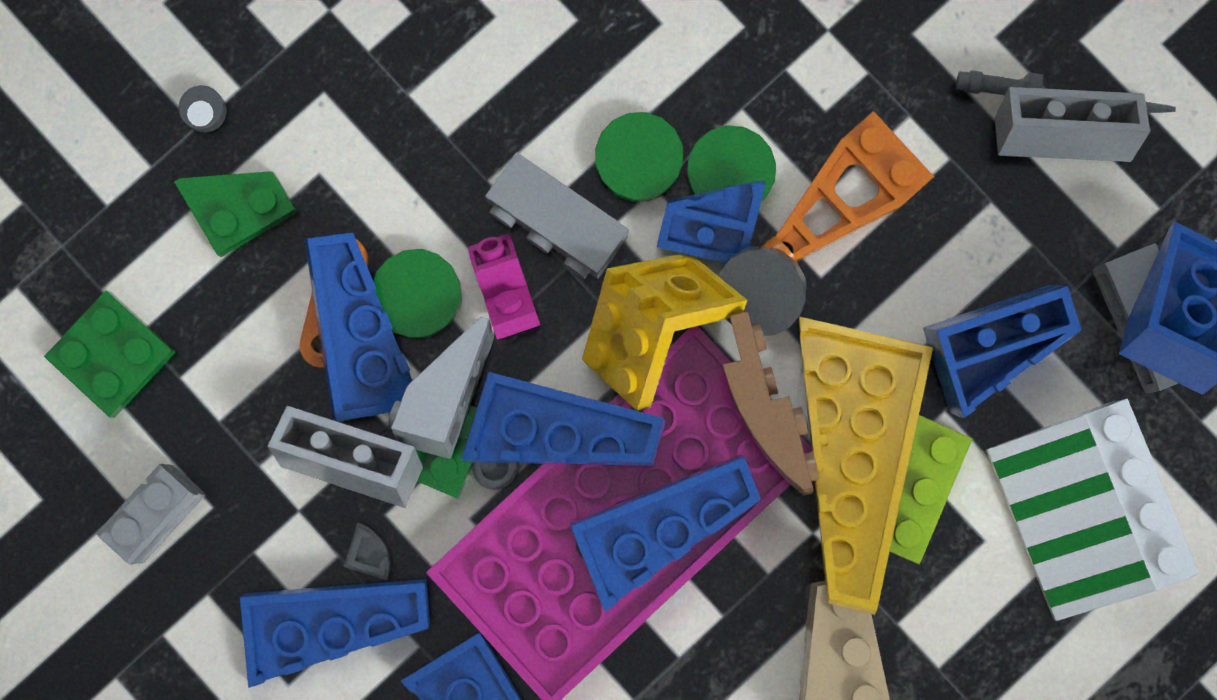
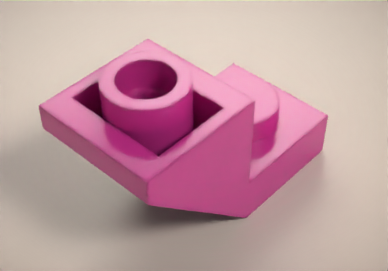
(503, 286)

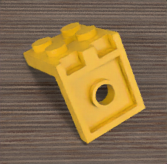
(641, 311)

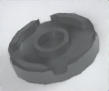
(770, 284)

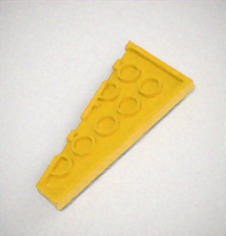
(862, 428)

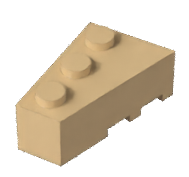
(840, 653)

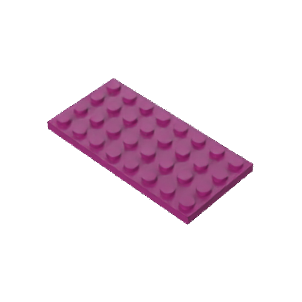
(522, 567)

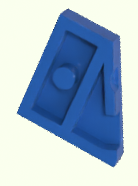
(712, 222)

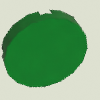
(639, 156)
(730, 158)
(418, 293)

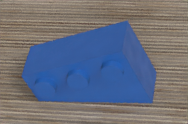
(997, 342)

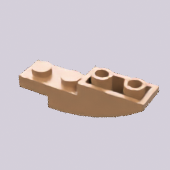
(770, 422)

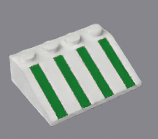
(1092, 510)

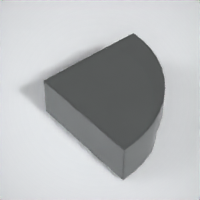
(368, 553)

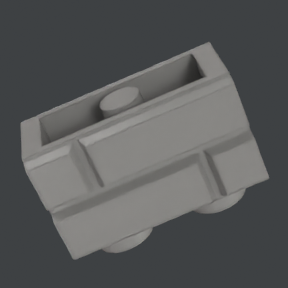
(150, 514)

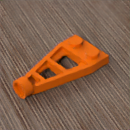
(882, 159)

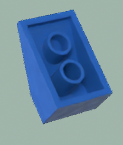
(1176, 312)

